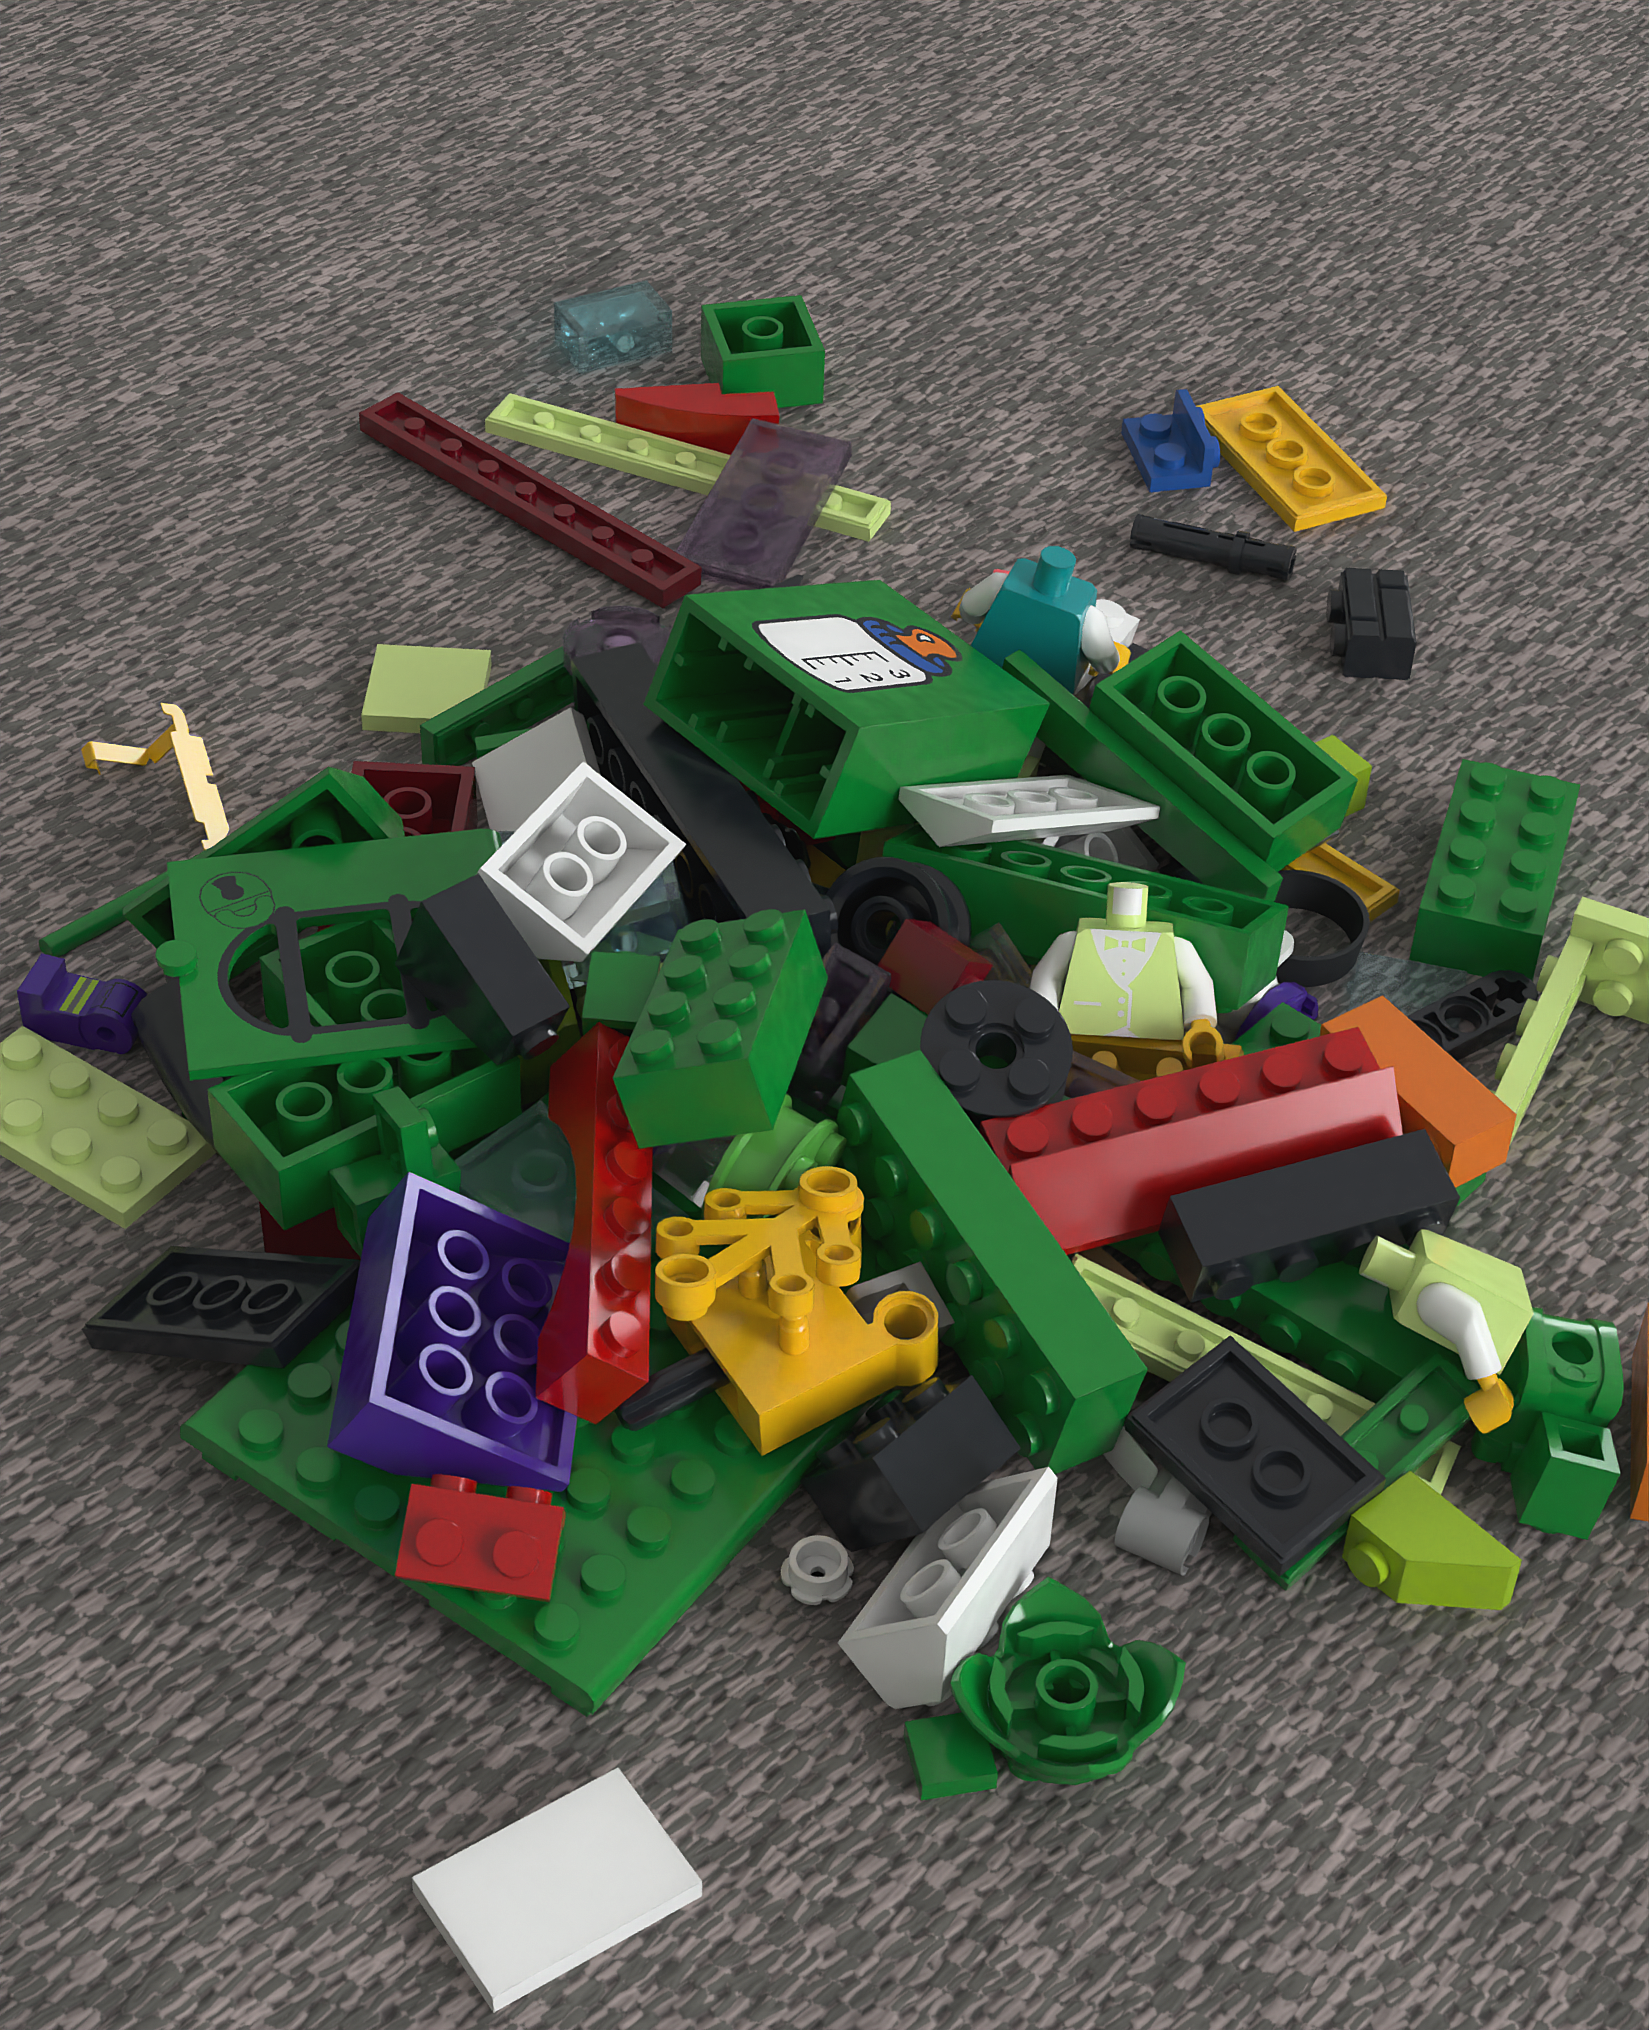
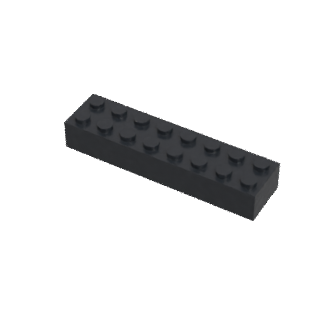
(731, 852)

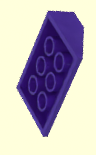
(449, 1345)

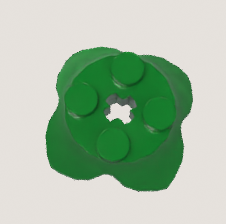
(1056, 1653)

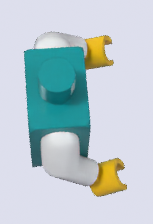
(1045, 617)

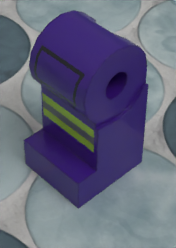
(78, 1007)

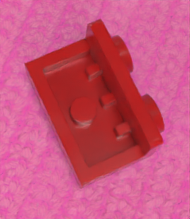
(481, 1539)

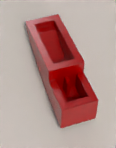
(694, 413)

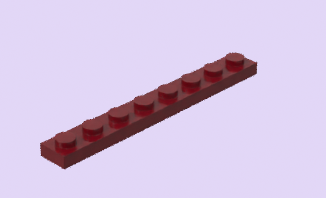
(531, 500)

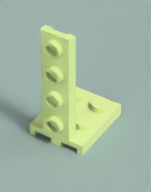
(1599, 965)

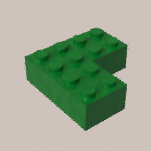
(300, 1123)

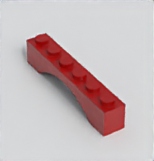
(599, 1323)

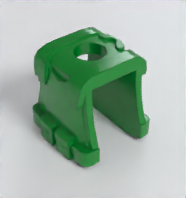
(1559, 1370)

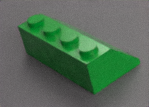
(320, 812)

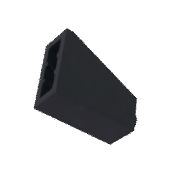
(482, 973)

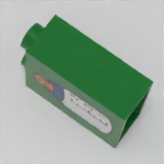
(838, 700)

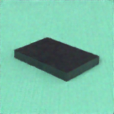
(1254, 1455)

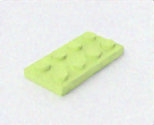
(90, 1131)

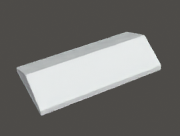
(1020, 809)

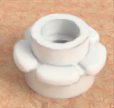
(820, 1555)

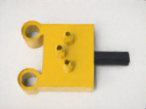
(786, 1371)

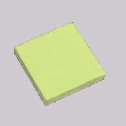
(420, 683)

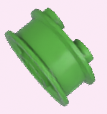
(778, 1156)

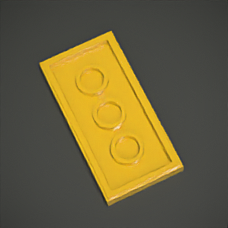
(1290, 459)

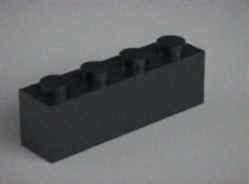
(1306, 1215)

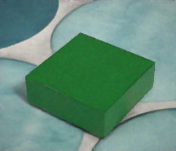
(949, 1756)

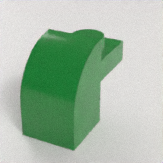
(406, 1145)

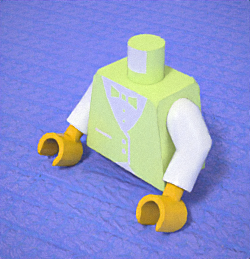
(1130, 977)
(1461, 1303)

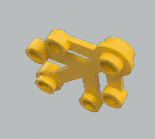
(823, 1200)

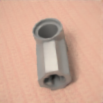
(1163, 1523)

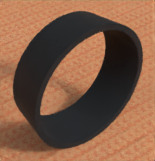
(1335, 901)

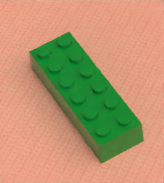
(1046, 889)
(1016, 1299)

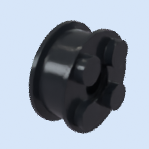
(884, 887)
(1004, 1023)

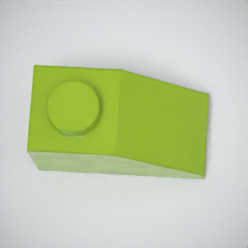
(1427, 1550)

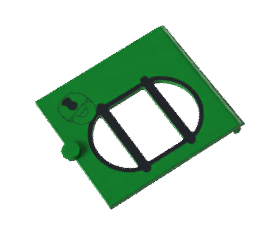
(237, 899)

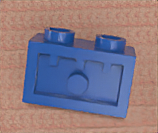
(1173, 448)

